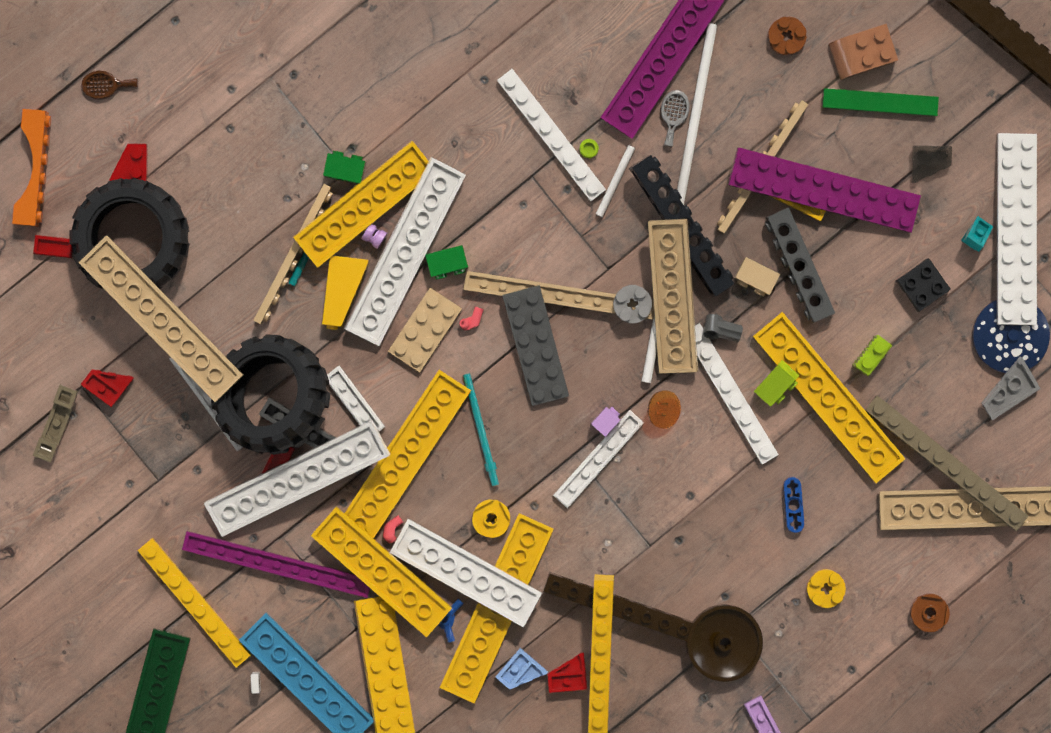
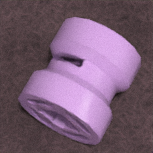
(378, 237)

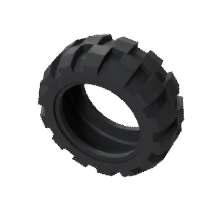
(124, 191)
(306, 411)

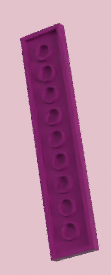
(659, 64)
(824, 190)

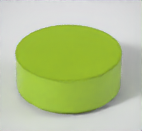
(589, 148)

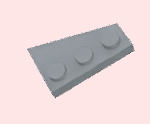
(1010, 390)

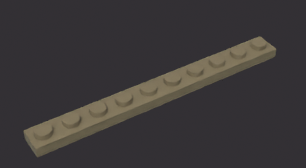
(946, 463)

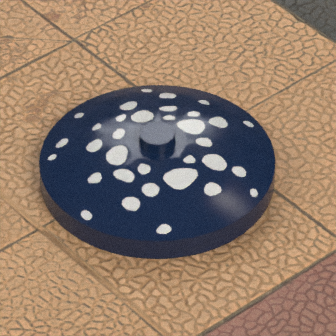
(1003, 344)

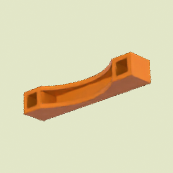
(27, 208)

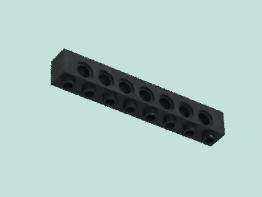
(640, 172)

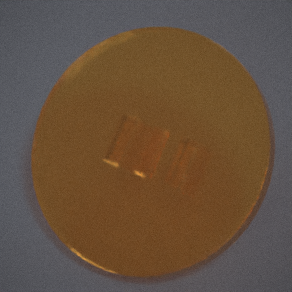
(664, 409)

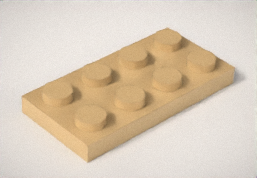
(425, 330)

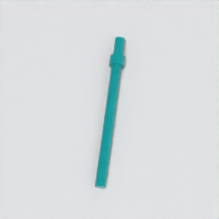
(490, 466)

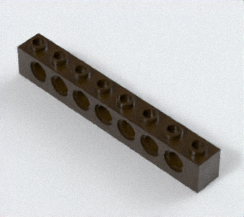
(622, 607)

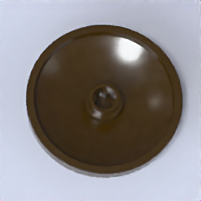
(724, 643)

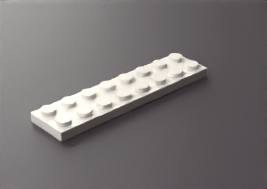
(466, 573)

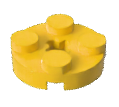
(487, 528)
(833, 580)

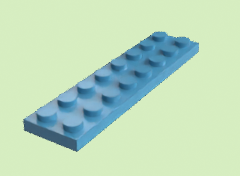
(305, 677)

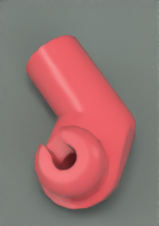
(473, 321)
(389, 529)

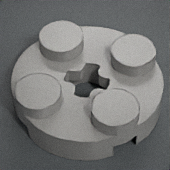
(641, 310)

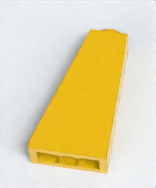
(342, 286)

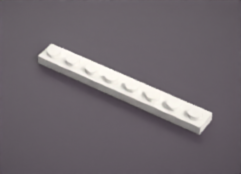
(551, 135)
(733, 397)

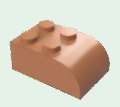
(863, 52)

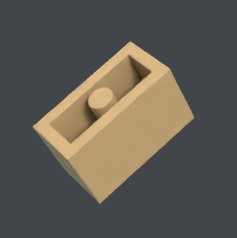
(756, 276)

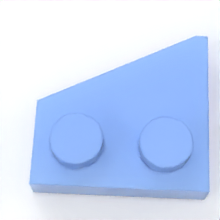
(520, 670)

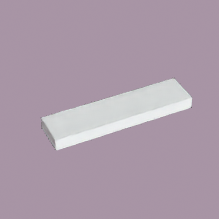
(352, 398)

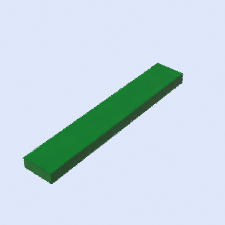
(880, 102)

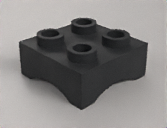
(923, 285)

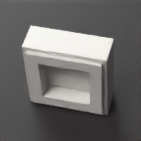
(255, 682)

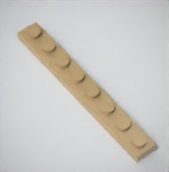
(776, 142)
(290, 261)

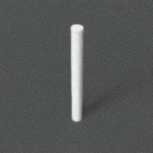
(615, 181)

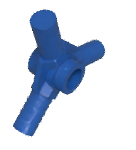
(447, 622)

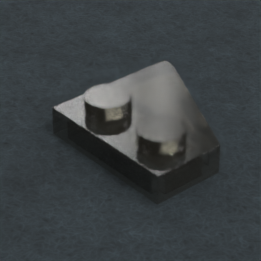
(929, 160)

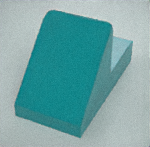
(977, 234)

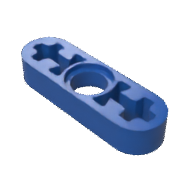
(798, 489)

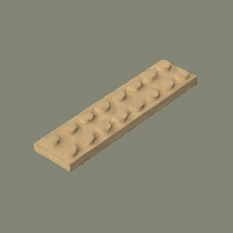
(673, 296)

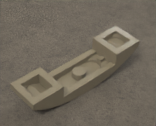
(56, 423)

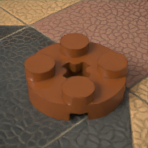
(790, 46)
(938, 606)

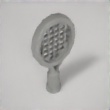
(670, 134)

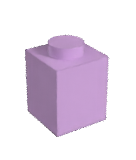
(606, 420)

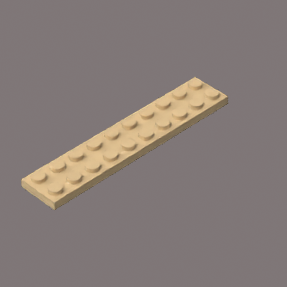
(161, 318)
(957, 508)

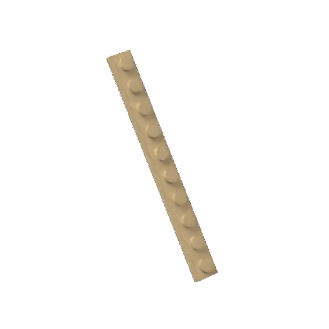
(551, 293)

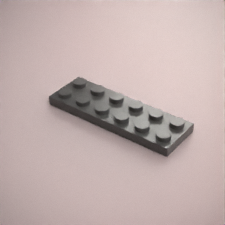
(535, 345)

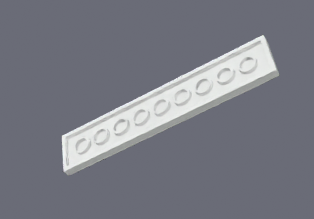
(1016, 229)
(404, 251)
(297, 478)

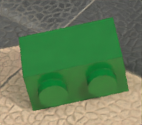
(344, 168)
(446, 262)

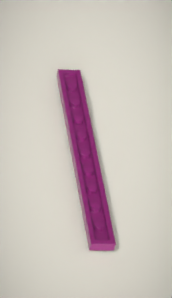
(275, 563)

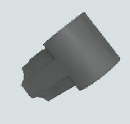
(717, 327)

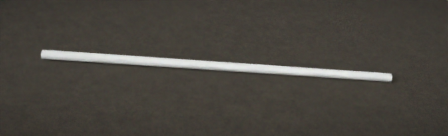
(685, 167)

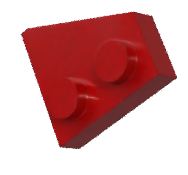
(132, 163)
(106, 385)
(568, 676)

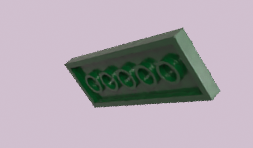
(158, 682)

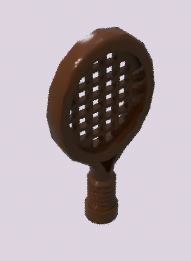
(126, 83)

